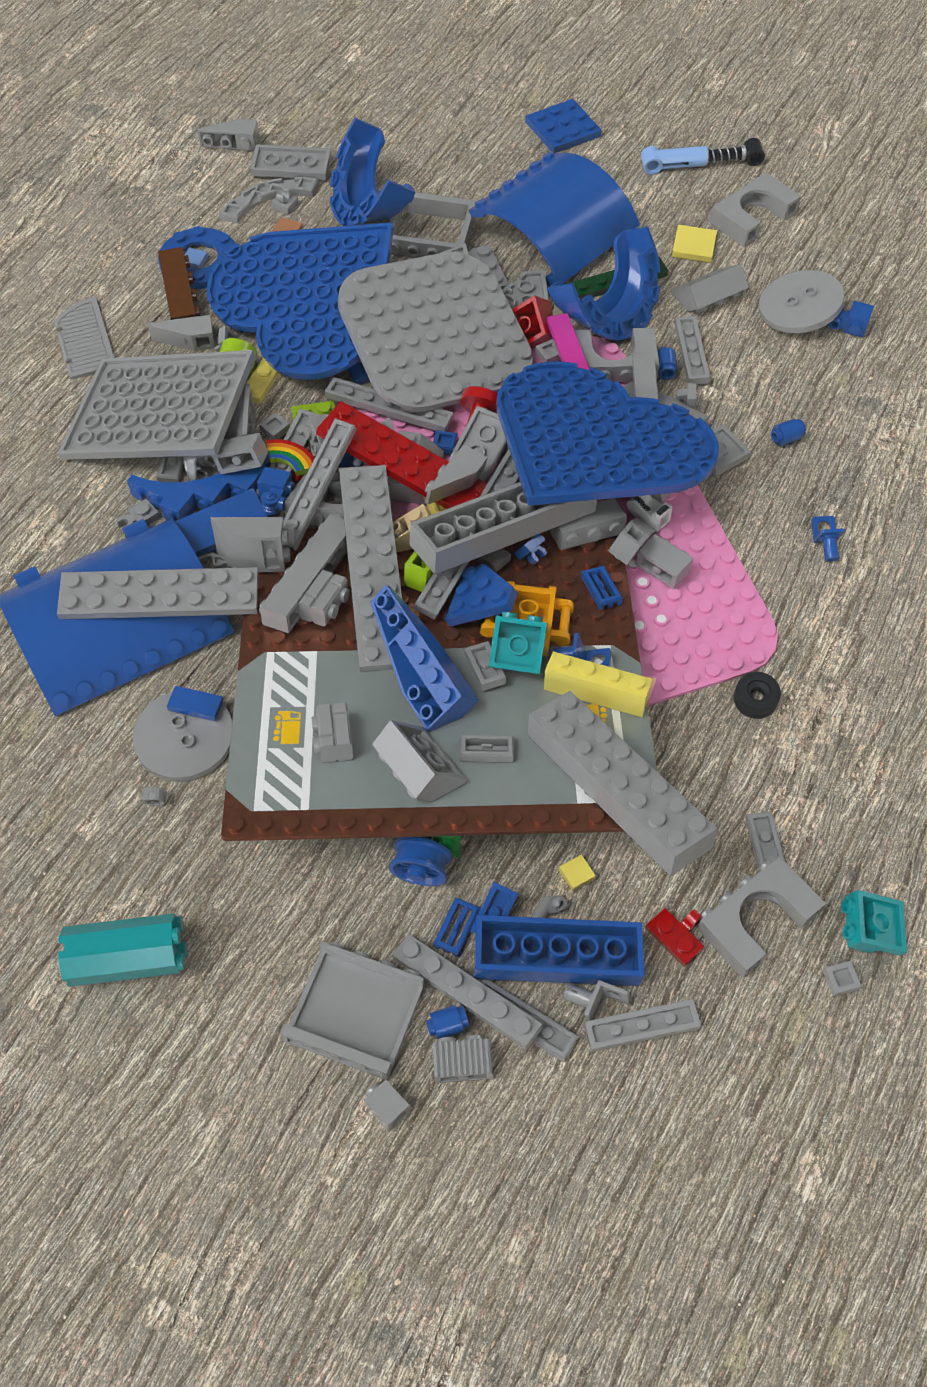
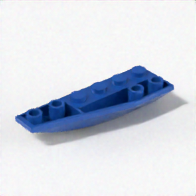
(421, 664)

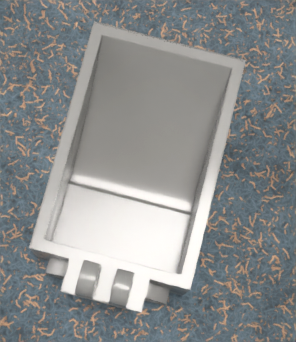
(254, 541)

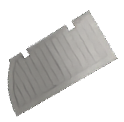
(83, 338)

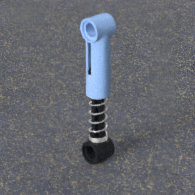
(656, 160)

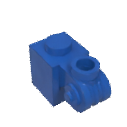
(855, 320)
(273, 489)

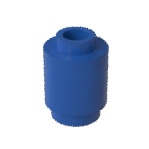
(667, 363)
(788, 431)
(447, 1021)

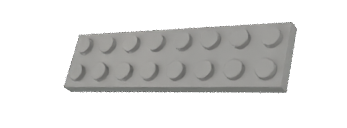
(158, 593)

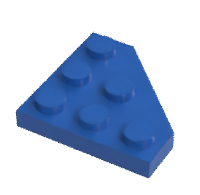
(479, 596)

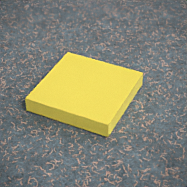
(694, 243)

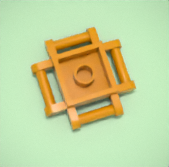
(539, 603)

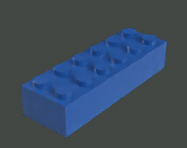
(558, 950)

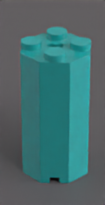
(122, 949)

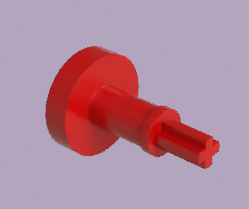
(478, 396)

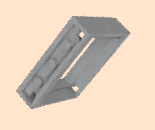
(435, 206)

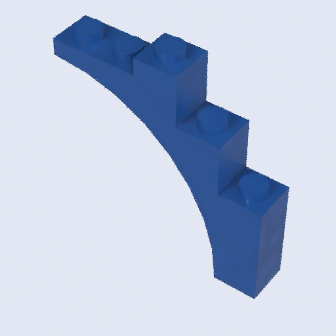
(183, 498)

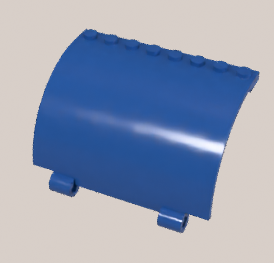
(92, 656)

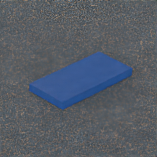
(198, 526)

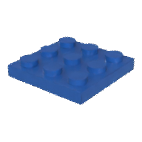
(563, 126)

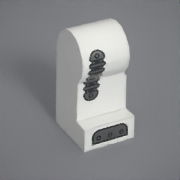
(650, 511)

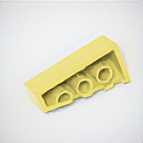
(598, 684)

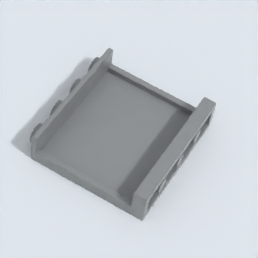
(355, 1010)

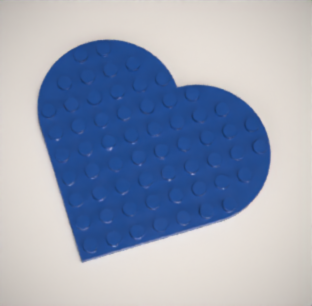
(289, 292)
(591, 441)

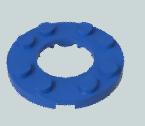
(206, 236)

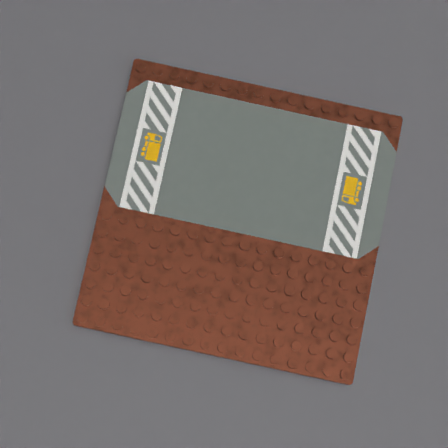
(287, 793)

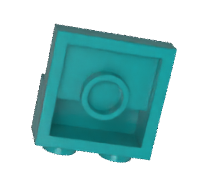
(518, 643)
(874, 923)

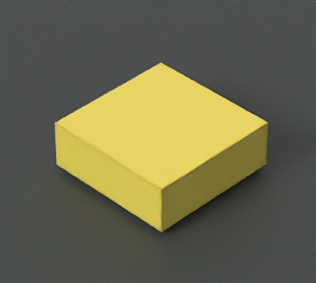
(577, 872)

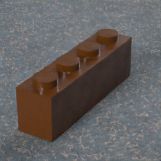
(177, 283)

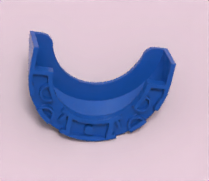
(354, 183)
(630, 295)

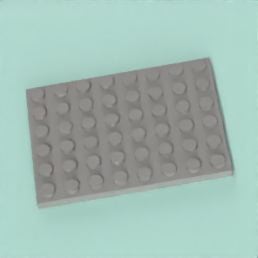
(158, 406)

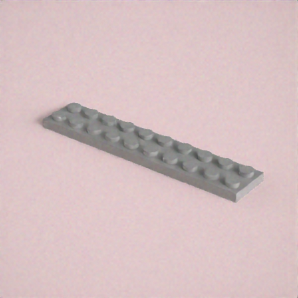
(370, 555)

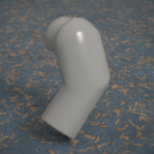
(550, 905)

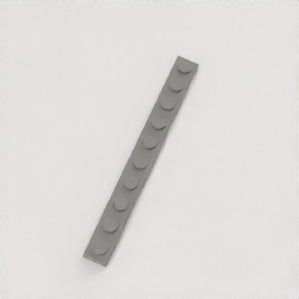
(442, 583)

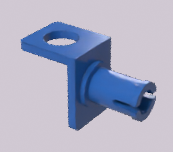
(827, 536)
(578, 650)

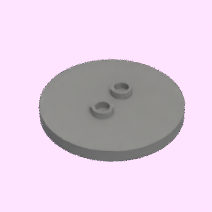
(801, 301)
(180, 744)

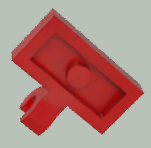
(676, 936)

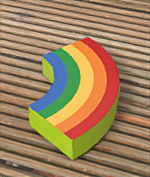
(290, 454)

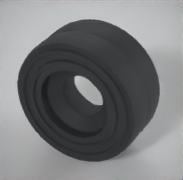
(757, 682)

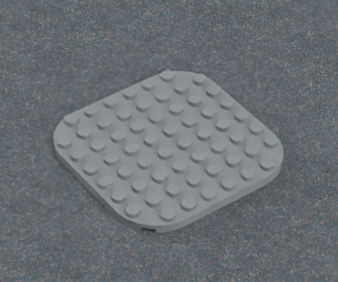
(432, 329)

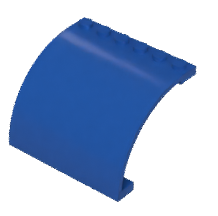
(565, 210)

